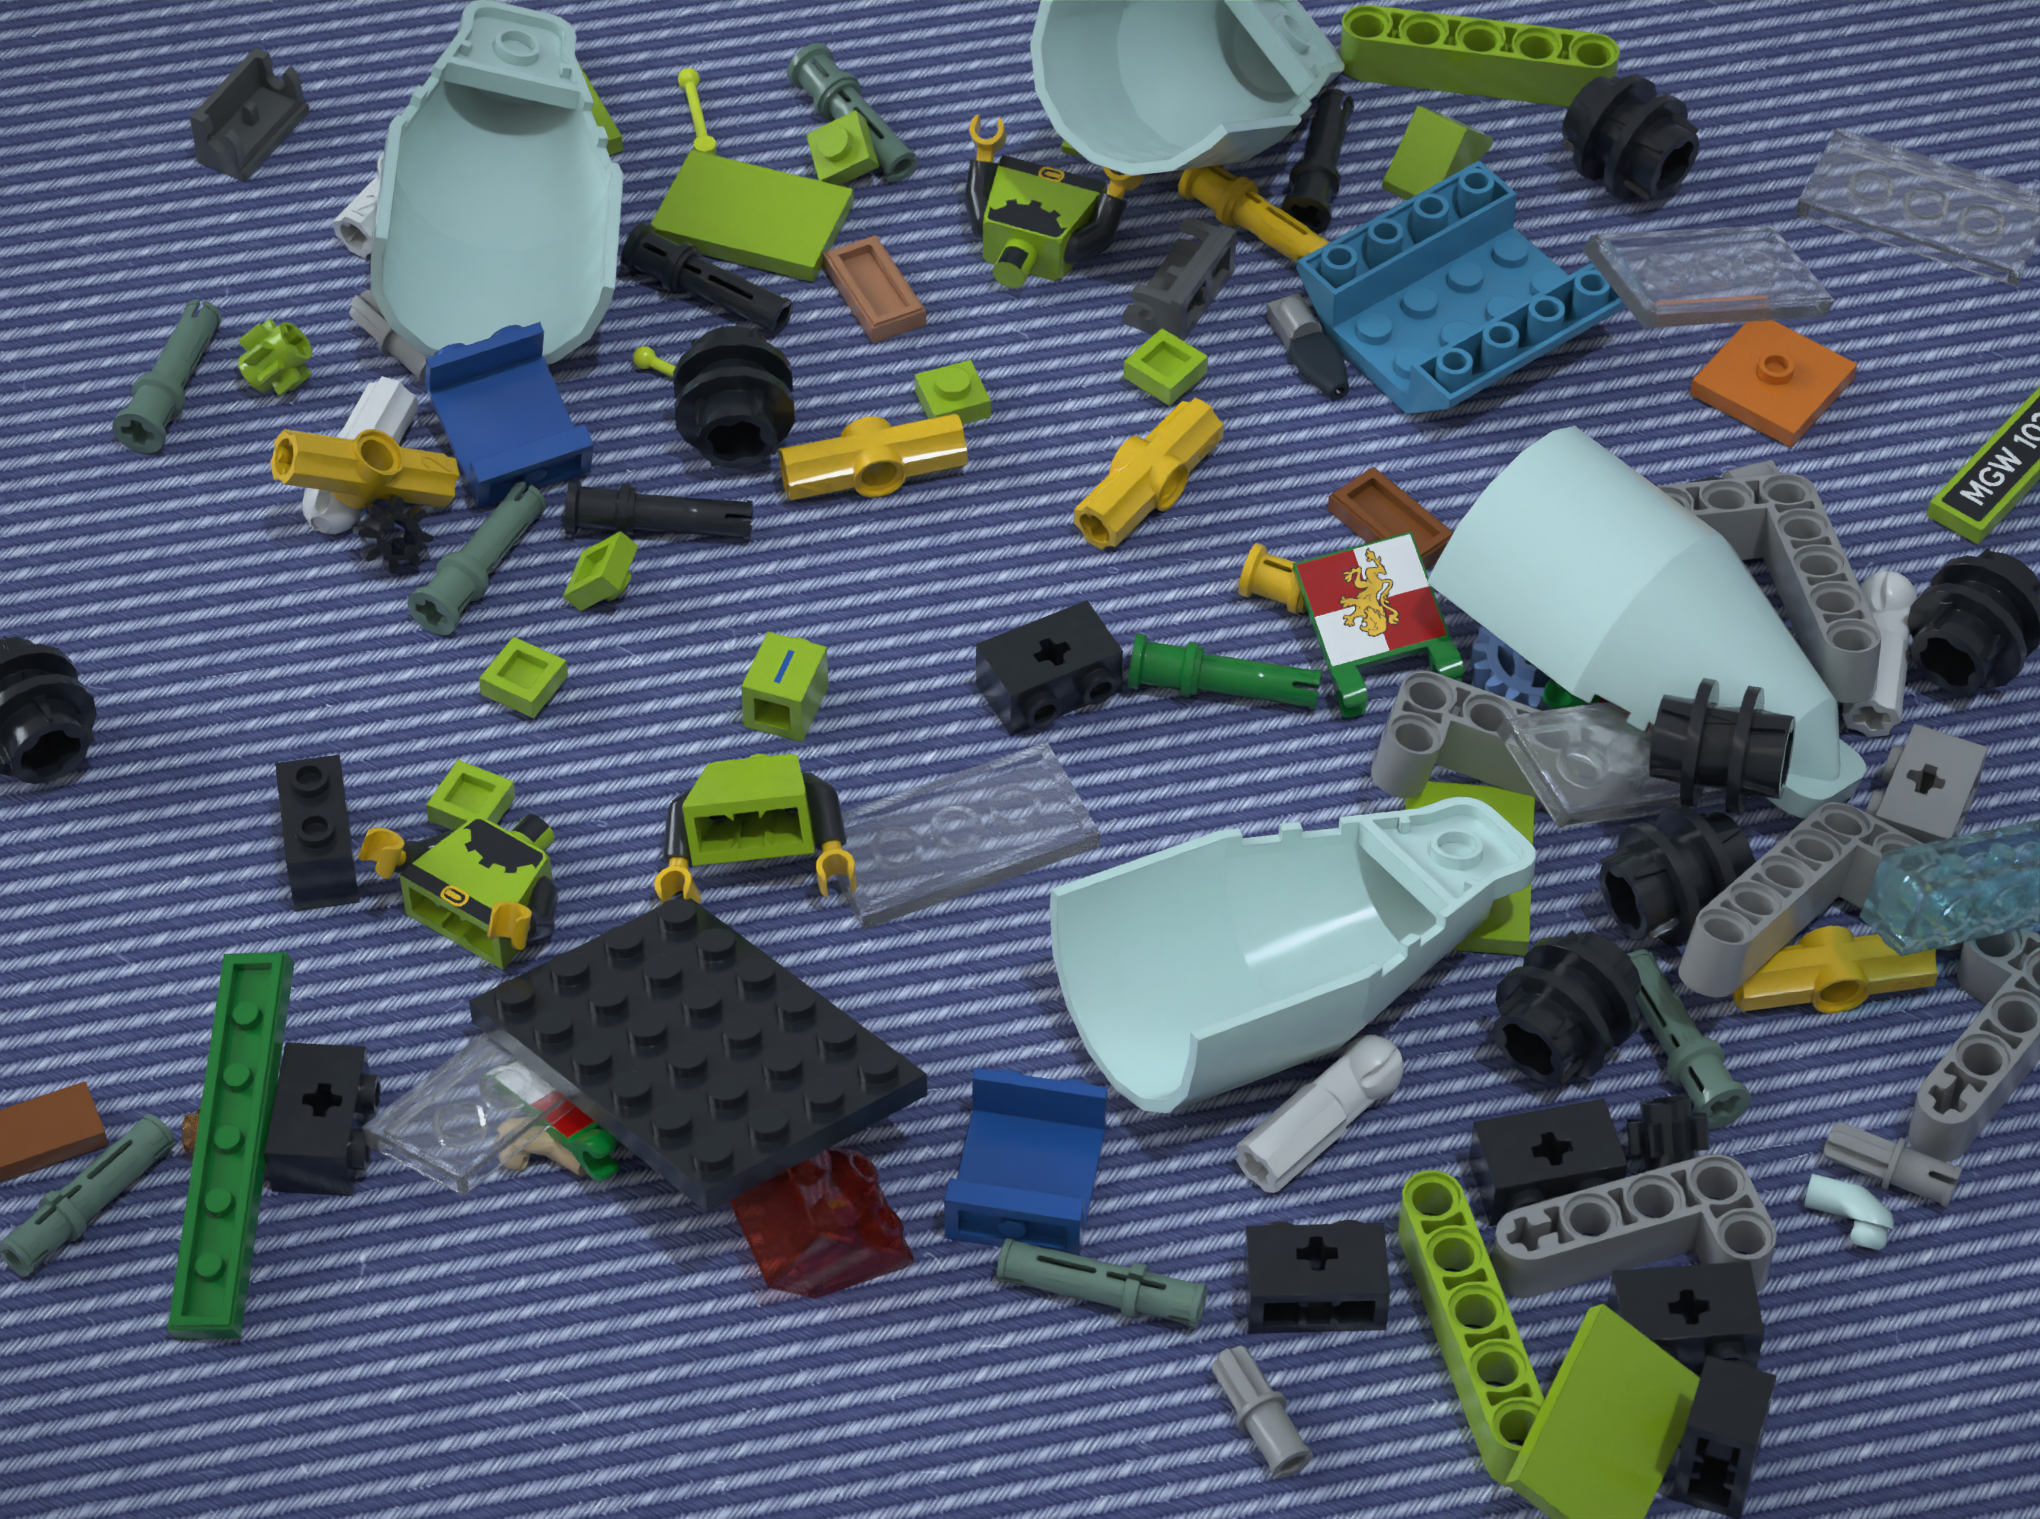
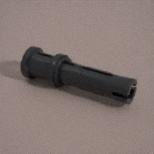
(1316, 176)
(684, 269)
(629, 511)

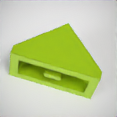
(1433, 151)

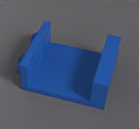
(505, 414)
(1027, 1161)

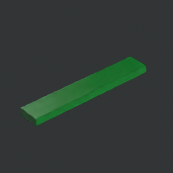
(231, 1147)

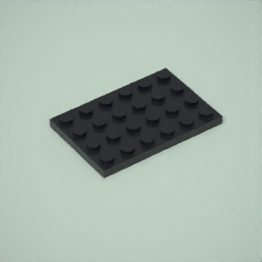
(698, 1051)

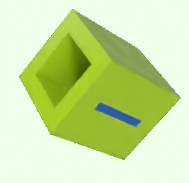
(785, 686)

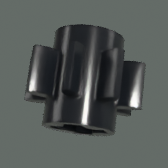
(385, 519)
(1667, 1131)

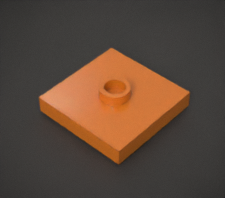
(1773, 380)

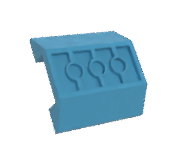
(1448, 294)

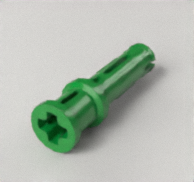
(1193, 670)

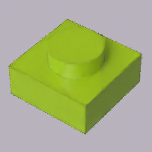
(842, 149)
(1165, 366)
(953, 391)
(601, 572)
(523, 677)
(468, 794)

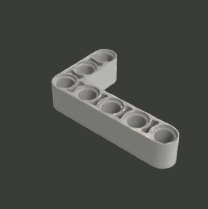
(1788, 527)
(1781, 893)

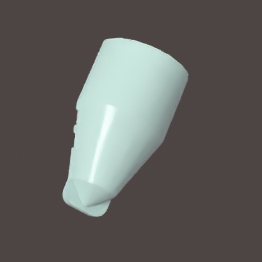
(1177, 78)
(498, 192)
(1635, 602)
(1270, 946)

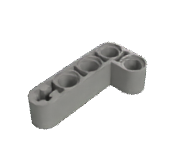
(1450, 727)
(1992, 1051)
(1543, 1248)

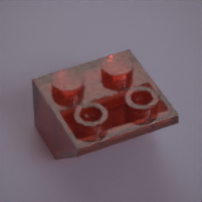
(823, 1225)

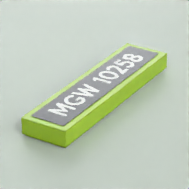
(1993, 477)

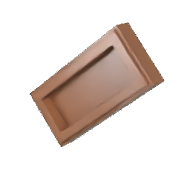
(874, 289)

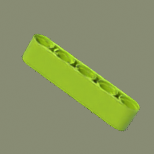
(1473, 55)
(1465, 1299)

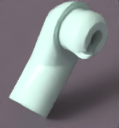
(1855, 1203)

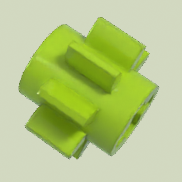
(275, 357)

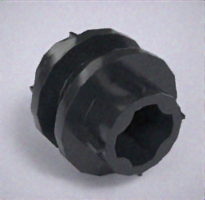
(1630, 137)
(733, 396)
(1976, 622)
(42, 712)
(1722, 746)
(1672, 872)
(1567, 1007)

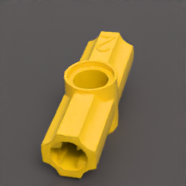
(873, 457)
(364, 468)
(1148, 473)
(1834, 972)

